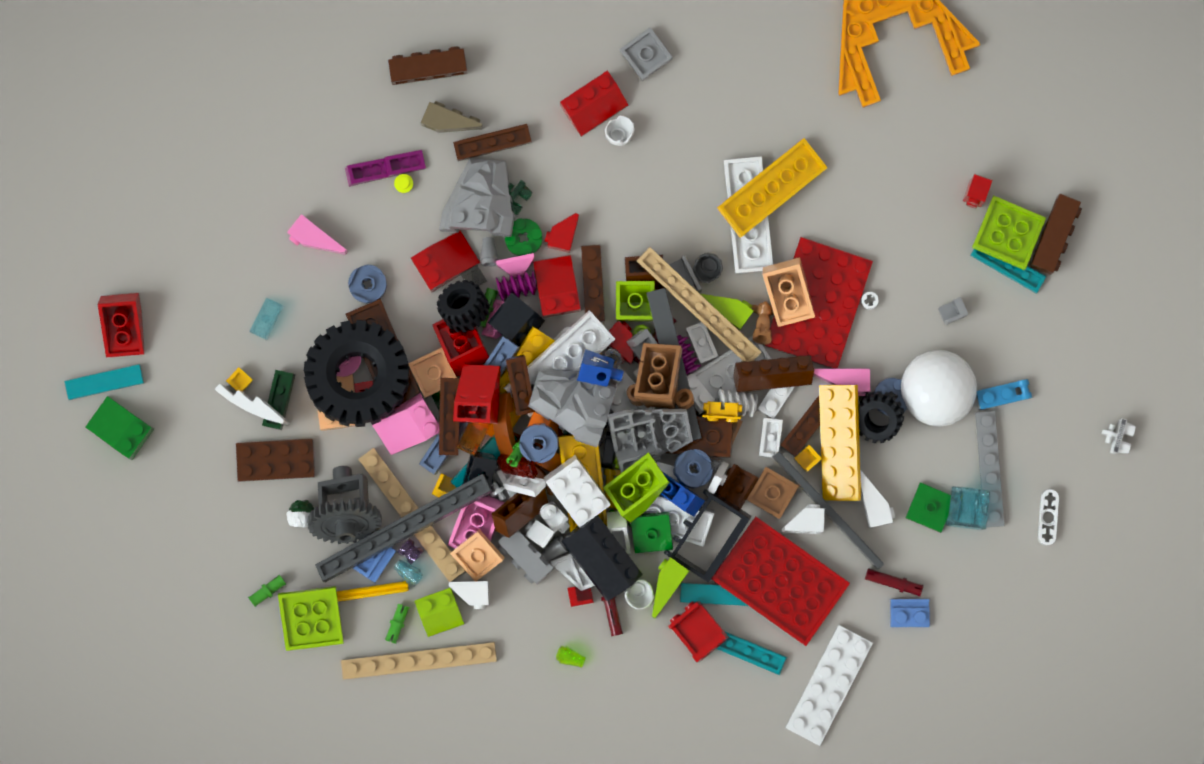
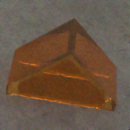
(473, 437)

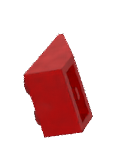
(478, 394)

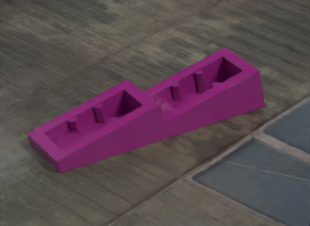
(385, 167)

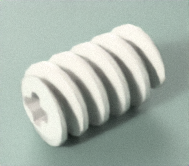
(748, 400)

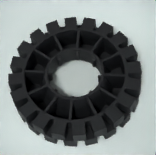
(352, 341)

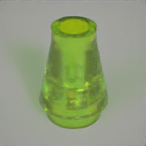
(569, 657)

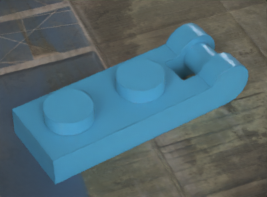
(1003, 394)

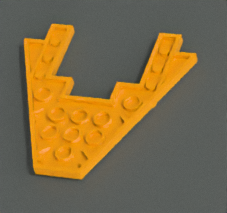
(859, 32)

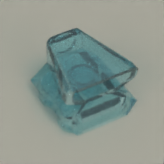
(968, 508)

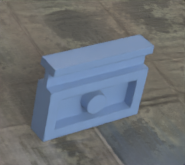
(375, 566)
(909, 613)

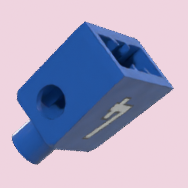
(598, 369)

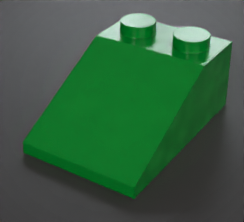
(119, 428)

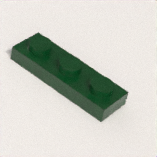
(280, 396)

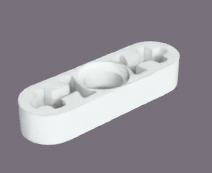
(1055, 503)

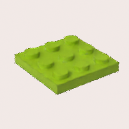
(1008, 232)
(310, 618)

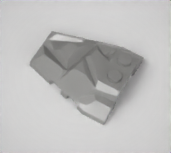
(480, 200)
(573, 404)
(646, 431)

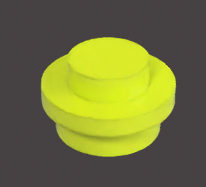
(403, 183)

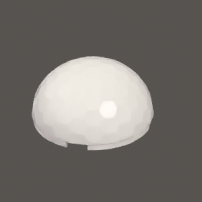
(939, 388)

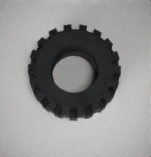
(455, 297)
(888, 405)

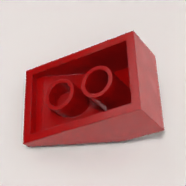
(445, 260)
(557, 286)
(121, 324)
(461, 347)

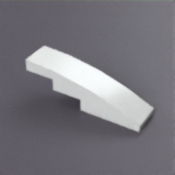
(257, 406)

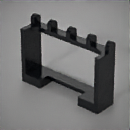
(707, 575)

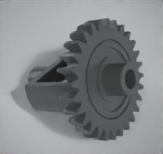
(345, 520)

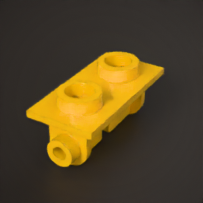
(715, 412)

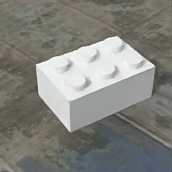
(577, 491)

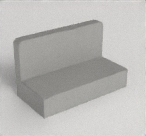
(683, 268)

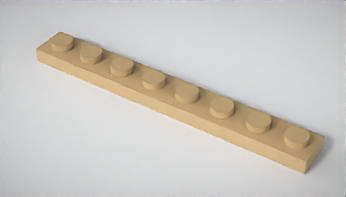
(698, 305)
(404, 505)
(418, 660)

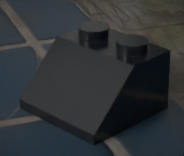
(515, 319)

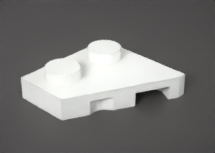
(572, 571)

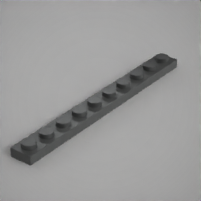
(403, 528)

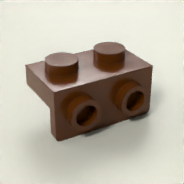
(737, 485)

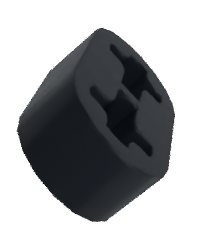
(608, 452)

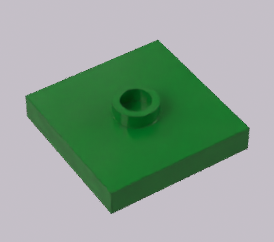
(929, 507)
(652, 532)

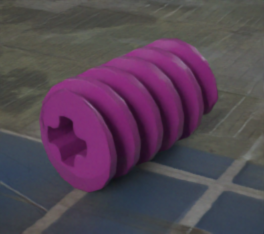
(516, 285)
(688, 361)

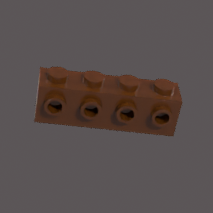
(427, 66)
(1055, 234)
(773, 373)

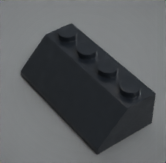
(602, 558)

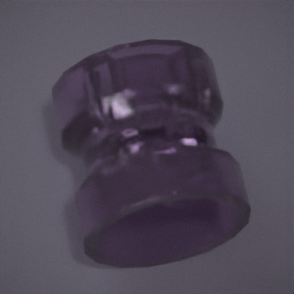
(410, 551)

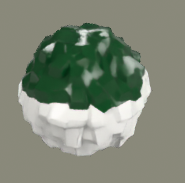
(298, 513)

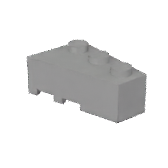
(525, 557)

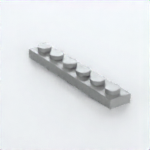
(990, 465)

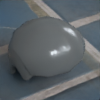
(707, 267)

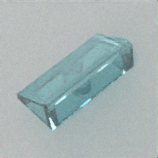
(266, 319)

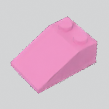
(408, 425)
(475, 517)

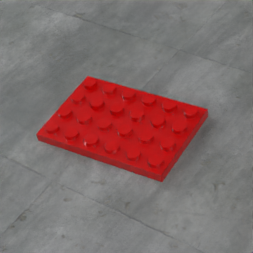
(835, 290)
(780, 581)

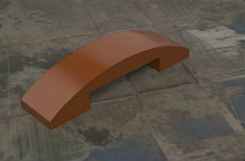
(503, 430)

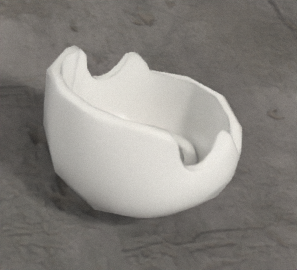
(619, 131)
(639, 594)

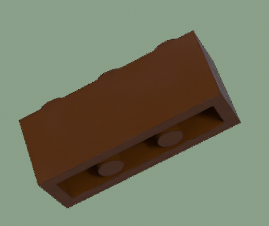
(517, 512)

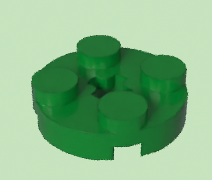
(534, 235)

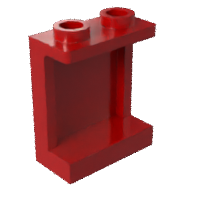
(698, 630)

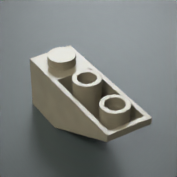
(444, 120)

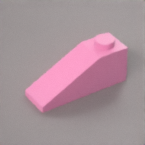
(311, 236)
(846, 377)

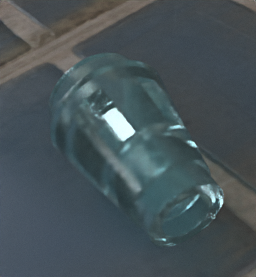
(408, 572)

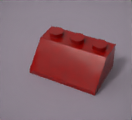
(594, 103)

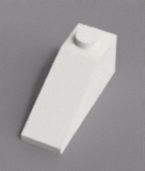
(875, 506)

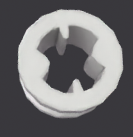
(864, 297)

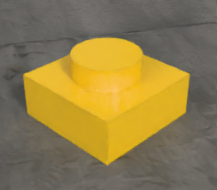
(239, 380)

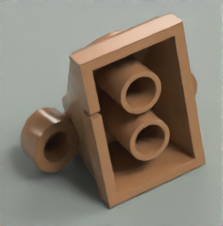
(659, 378)

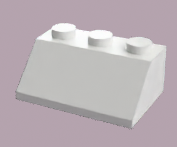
(807, 521)

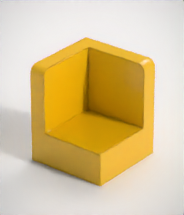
(807, 458)
(443, 486)

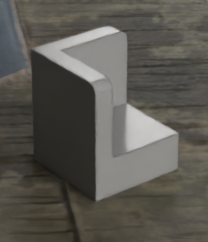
(953, 311)
(636, 342)

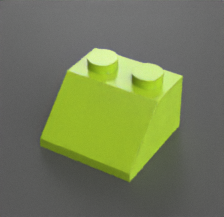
(632, 301)
(439, 612)

